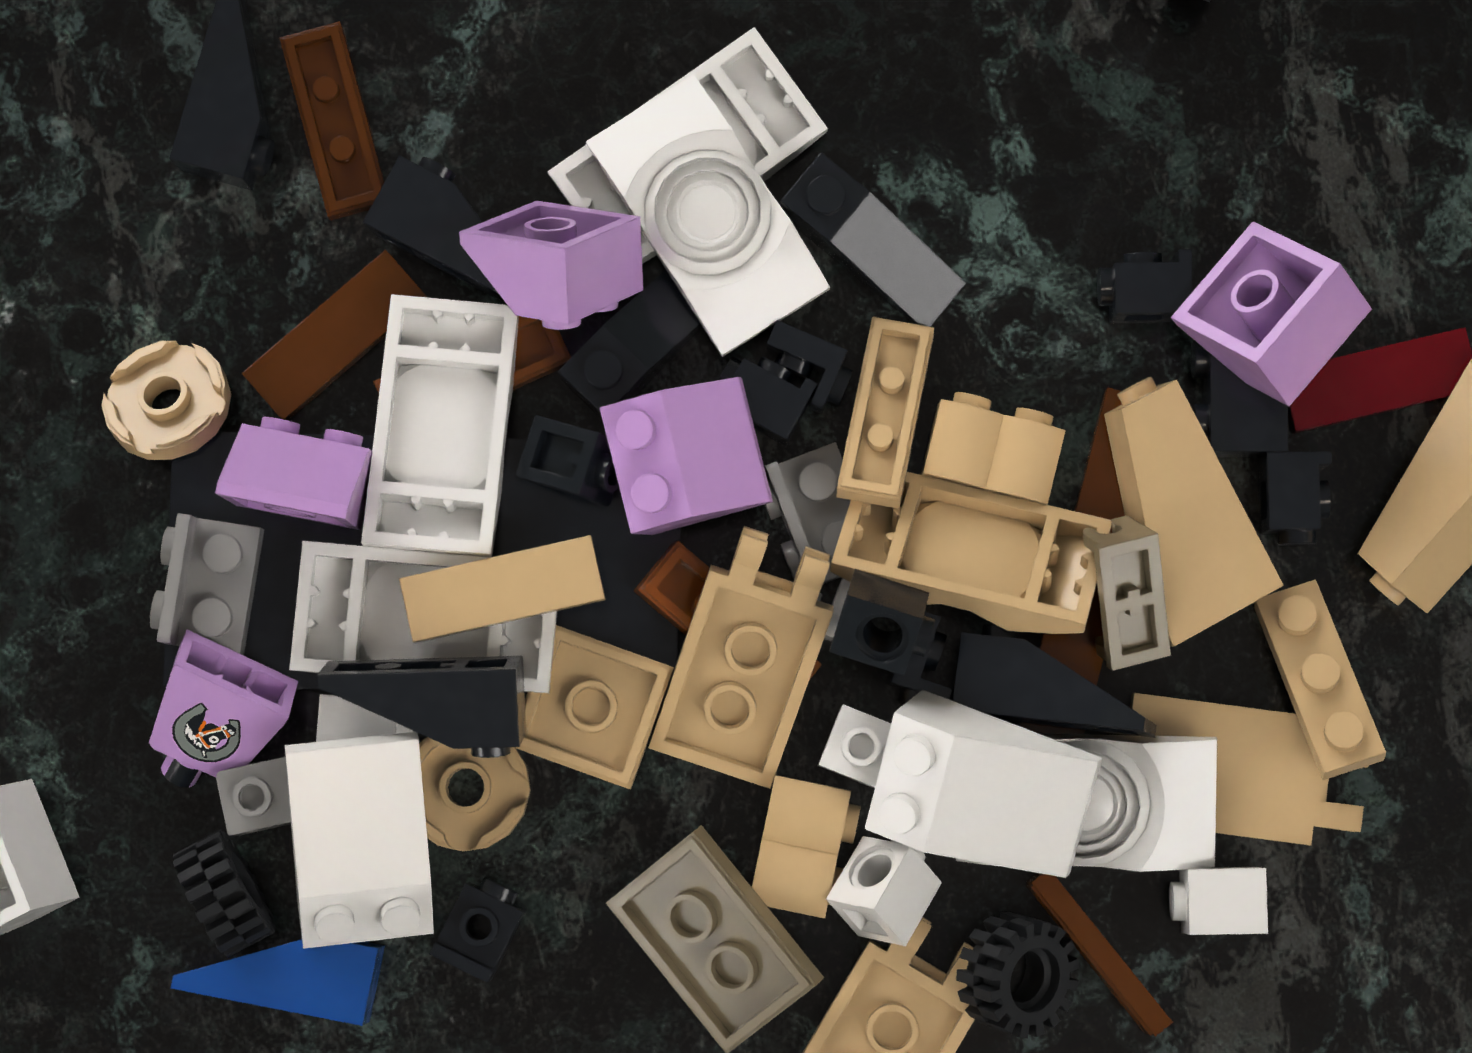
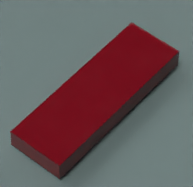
(1382, 380)

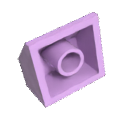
(558, 260)
(1273, 312)
(685, 455)
(297, 473)

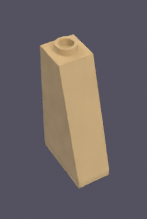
(1183, 494)
(1426, 526)

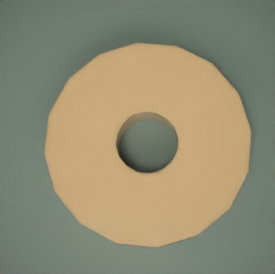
(186, 423)
(487, 820)

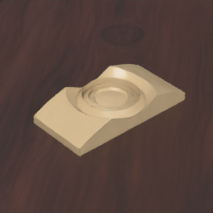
(978, 553)

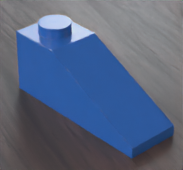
(315, 981)

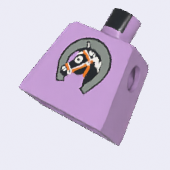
(217, 710)

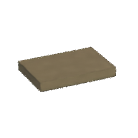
(714, 940)

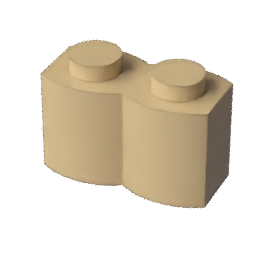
(993, 449)
(803, 845)

